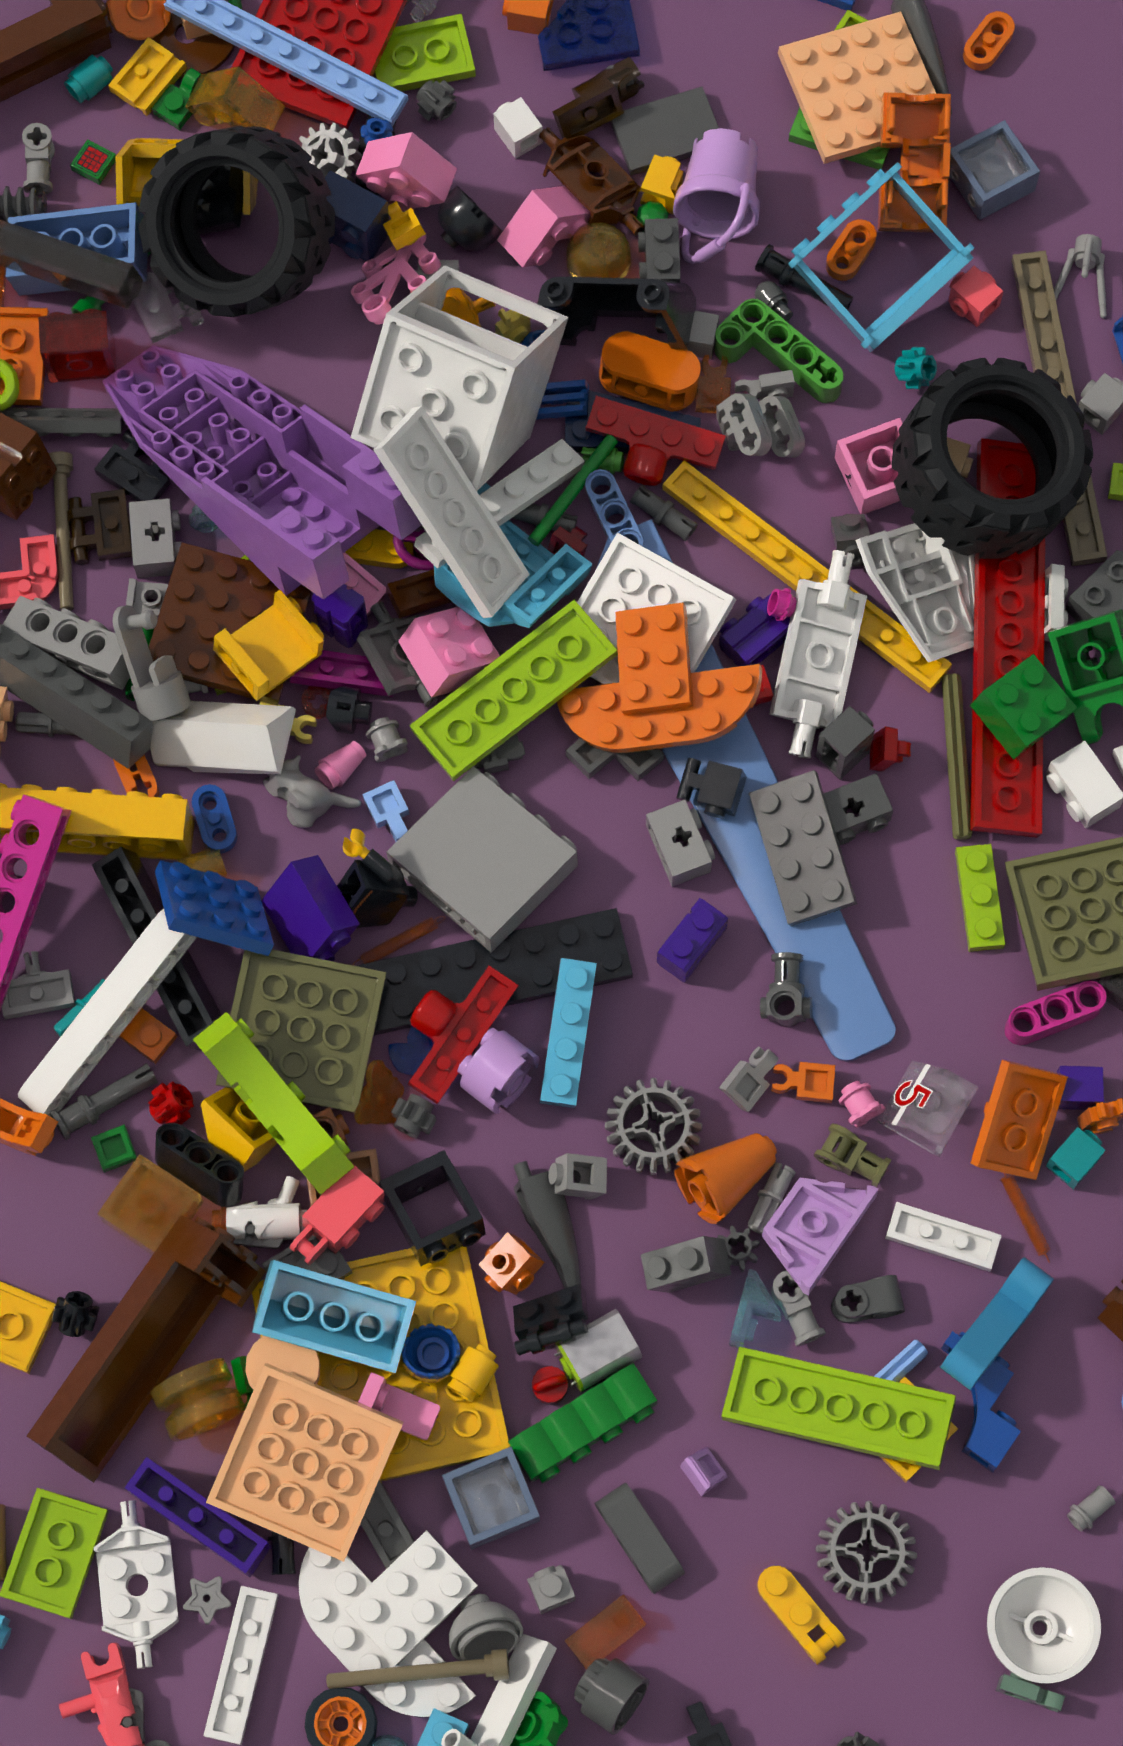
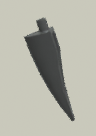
(924, 36)
(549, 1220)

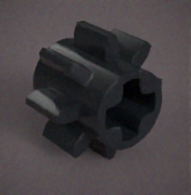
(75, 1314)

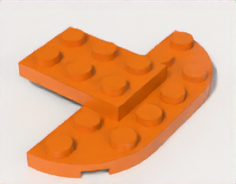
(656, 694)

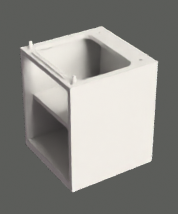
(468, 379)

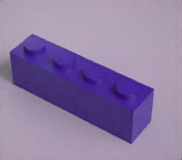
(197, 1518)

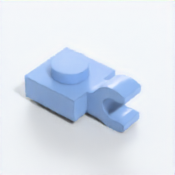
(387, 807)

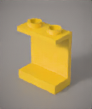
(270, 646)

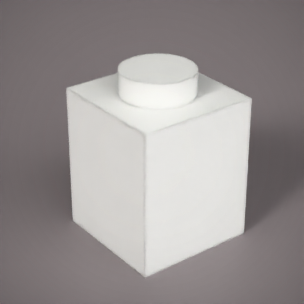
(517, 127)

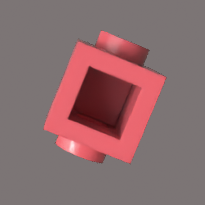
(974, 295)

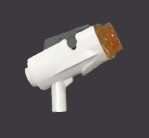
(265, 1223)

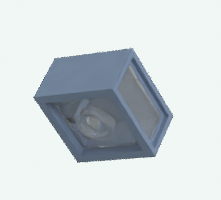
(992, 170)
(491, 1498)

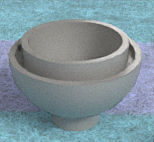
(483, 1628)

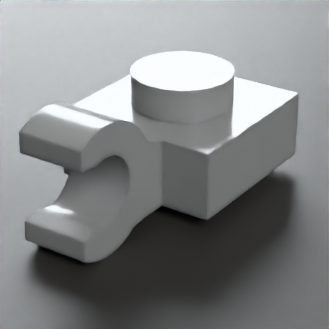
(768, 385)
(747, 1079)

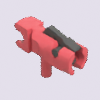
(116, 1704)

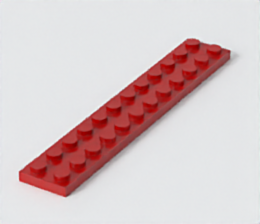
(1006, 632)

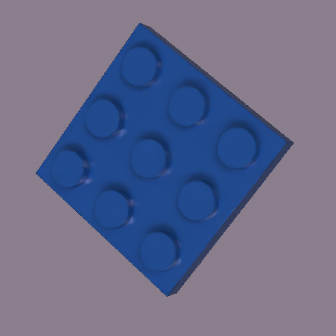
(213, 907)

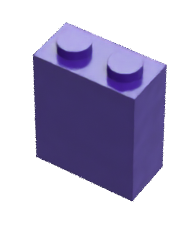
(310, 910)

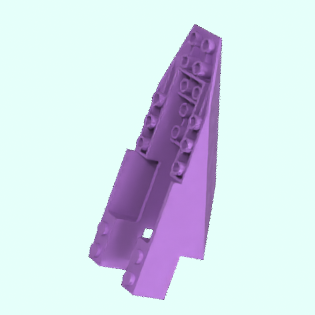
(259, 467)

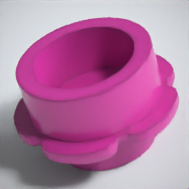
(781, 604)

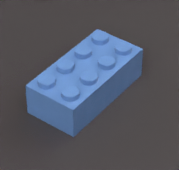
(103, 229)

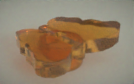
(378, 1095)

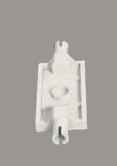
(818, 653)

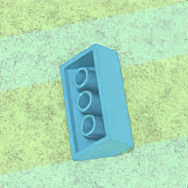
(333, 1316)

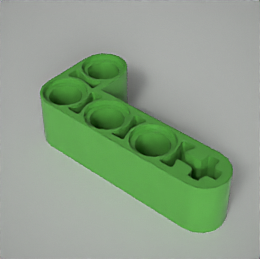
(822, 384)

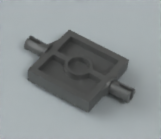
(387, 655)

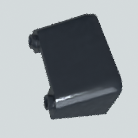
(589, 297)

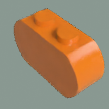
(649, 371)

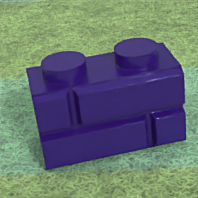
(341, 615)
(753, 635)
(692, 940)

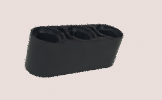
(199, 1164)

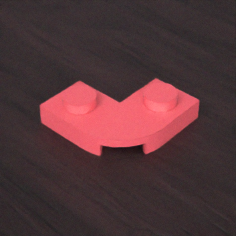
(37, 575)

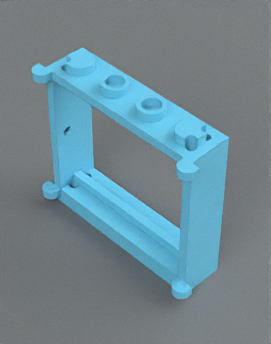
(917, 294)

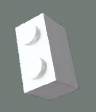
(1084, 785)

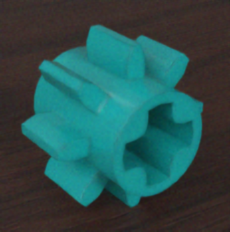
(915, 368)

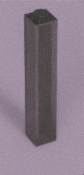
(68, 265)

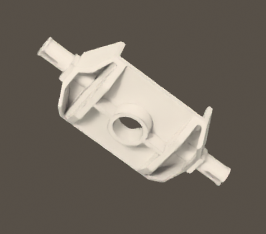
(119, 1558)

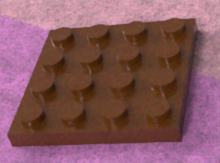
(202, 599)

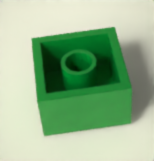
(1023, 706)

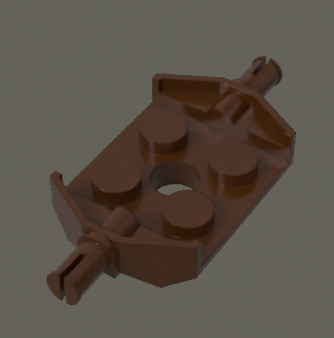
(606, 197)

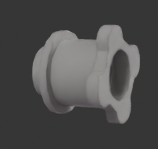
(386, 739)

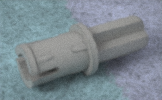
(770, 1197)

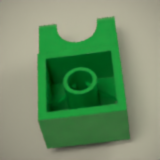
(1085, 679)

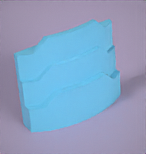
(547, 584)

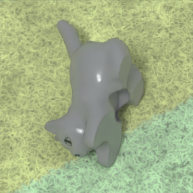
(305, 796)

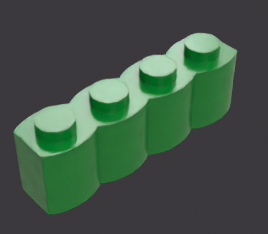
(581, 1423)

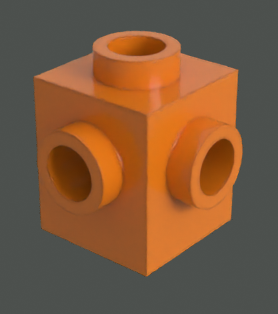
(510, 1264)

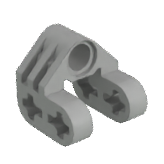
(756, 425)

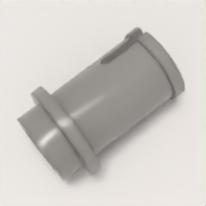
(1090, 1508)

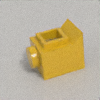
(662, 181)

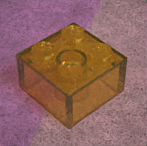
(148, 1204)

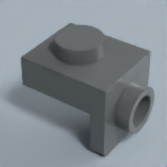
(847, 530)

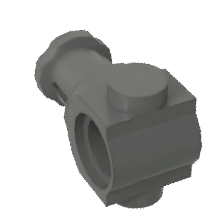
(786, 987)

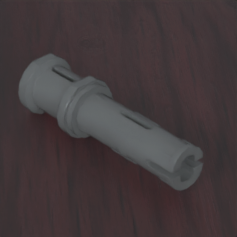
(89, 1108)

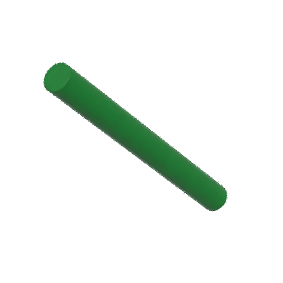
(572, 490)

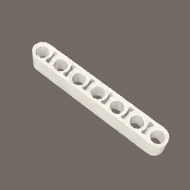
(104, 1017)

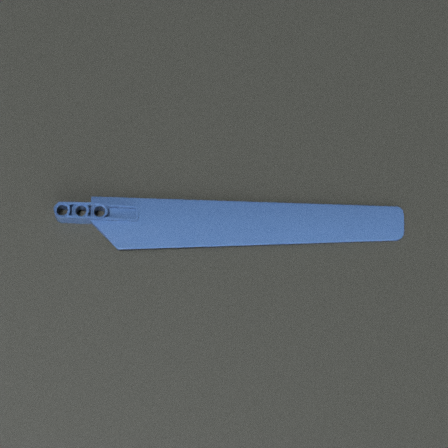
(833, 971)

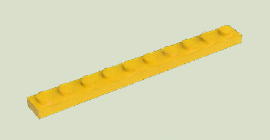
(791, 564)

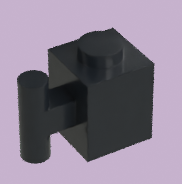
(718, 788)

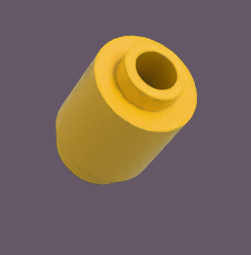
(473, 1372)

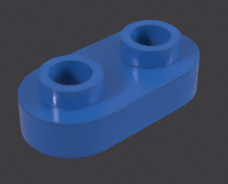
(215, 820)

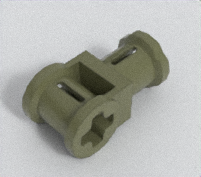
(851, 1155)

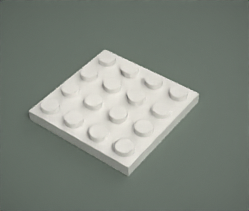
(639, 578)

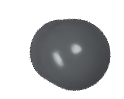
(773, 297)

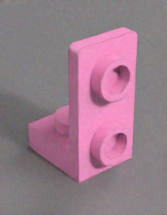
(415, 1412)

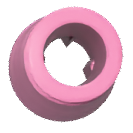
(339, 765)

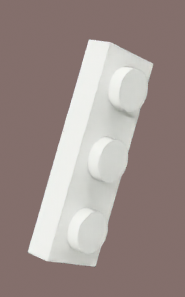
(943, 1236)

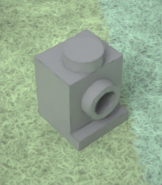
(140, 591)
(589, 1175)
(551, 1588)

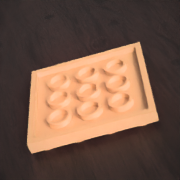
(843, 80)
(304, 1462)

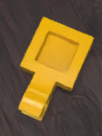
(403, 227)

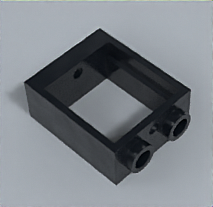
(419, 1179)

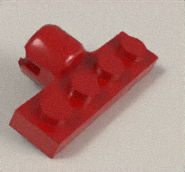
(653, 440)
(456, 1029)

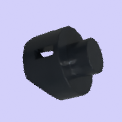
(350, 699)

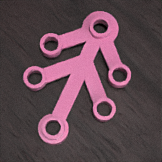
(377, 305)

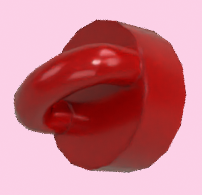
(550, 1385)

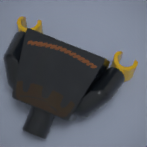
(373, 885)

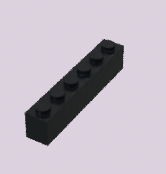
(136, 906)

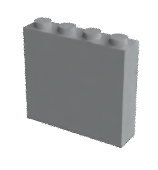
(483, 858)

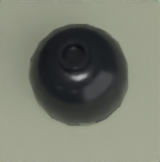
(466, 223)

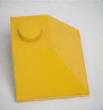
(235, 1128)

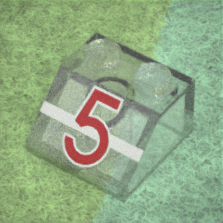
(928, 1106)

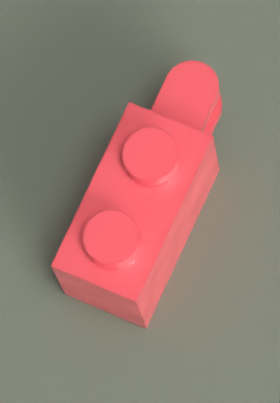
(339, 1215)

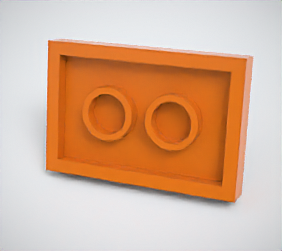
(1018, 1119)

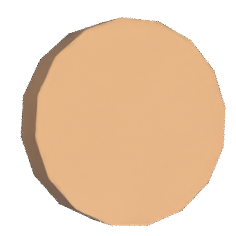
(283, 1355)

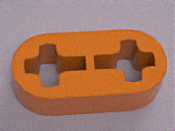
(143, 772)

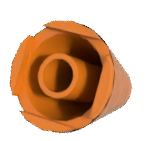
(724, 1174)

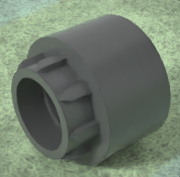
(610, 1693)

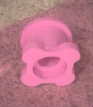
(860, 1103)

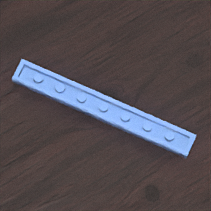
(293, 56)

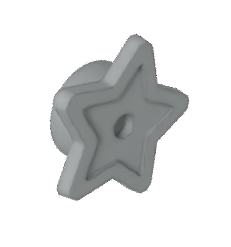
(217, 1599)

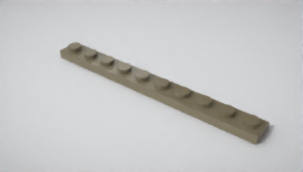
(1049, 354)

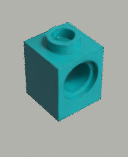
(1076, 1157)

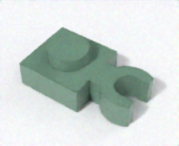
(1028, 1692)

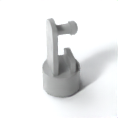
(157, 684)

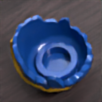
(430, 1353)

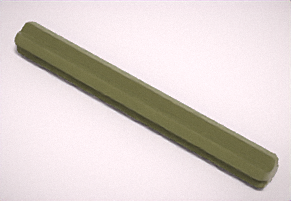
(956, 756)

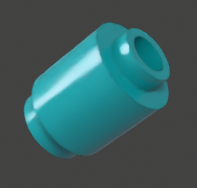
(89, 78)

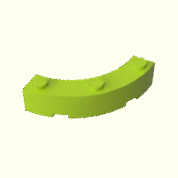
(274, 1102)

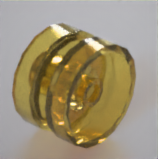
(198, 1399)

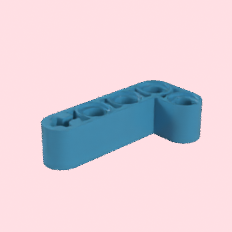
(997, 1323)

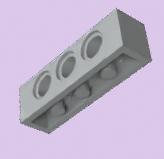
(82, 653)

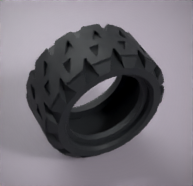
(172, 231)
(1030, 409)

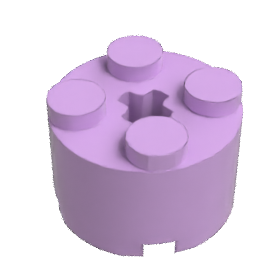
(497, 1070)

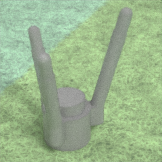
(1086, 256)

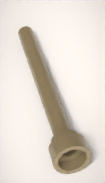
(64, 465)
(493, 1665)

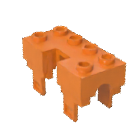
(923, 133)

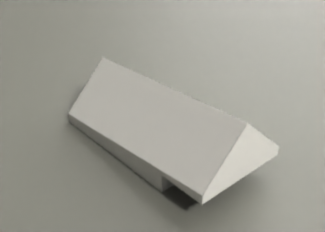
(224, 738)

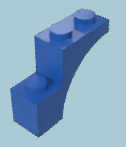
(990, 1432)

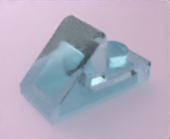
(754, 1301)

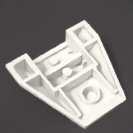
(925, 587)

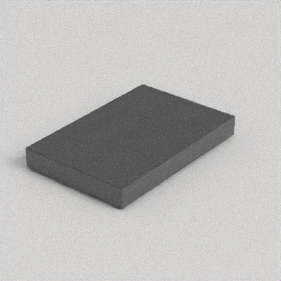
(663, 128)

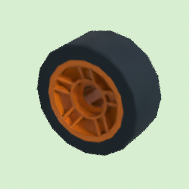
(337, 1704)

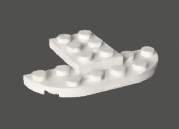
(389, 1619)

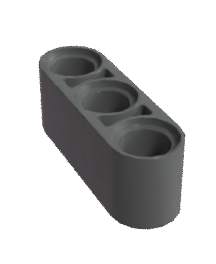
(639, 1538)

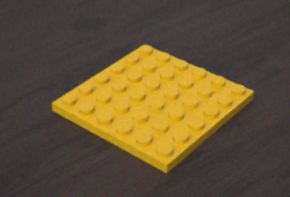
(446, 1298)

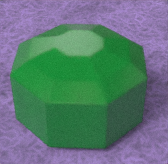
(651, 210)

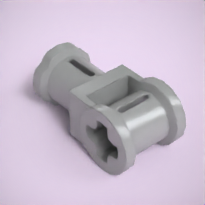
(38, 158)
(796, 1310)

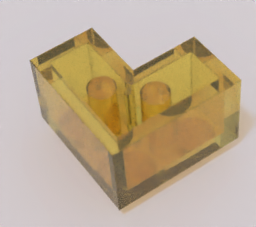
(233, 99)

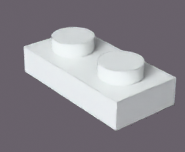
(1055, 591)

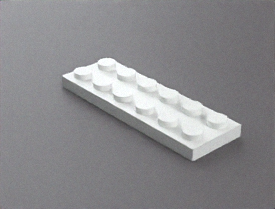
(451, 511)

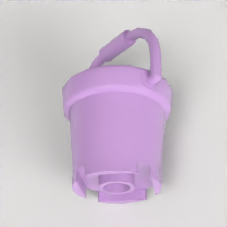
(718, 192)

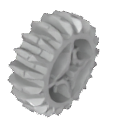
(638, 1131)
(848, 1551)

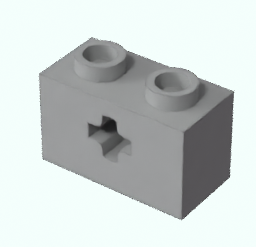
(146, 521)
(678, 861)

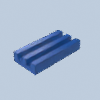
(562, 392)

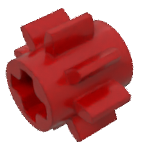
(171, 1103)

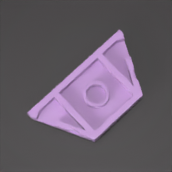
(814, 1226)

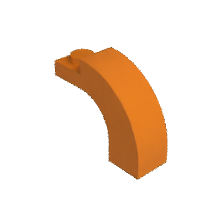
(25, 1129)

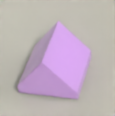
(703, 1470)

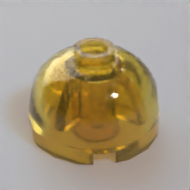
(598, 252)

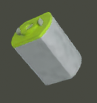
(599, 1352)

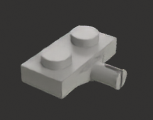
(38, 991)

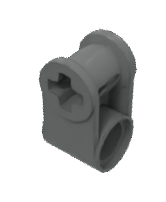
(874, 1299)

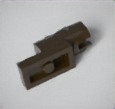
(599, 99)

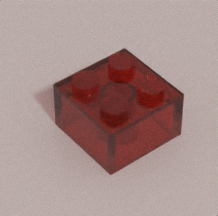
(77, 345)

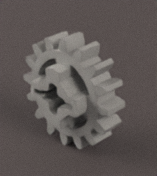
(327, 152)

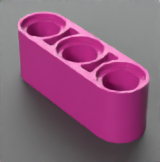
(1067, 1000)

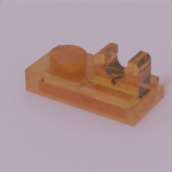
(605, 1632)

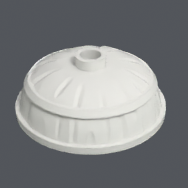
(1069, 1619)

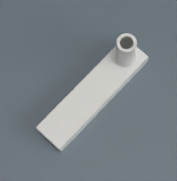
(510, 1697)

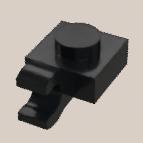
(706, 1734)

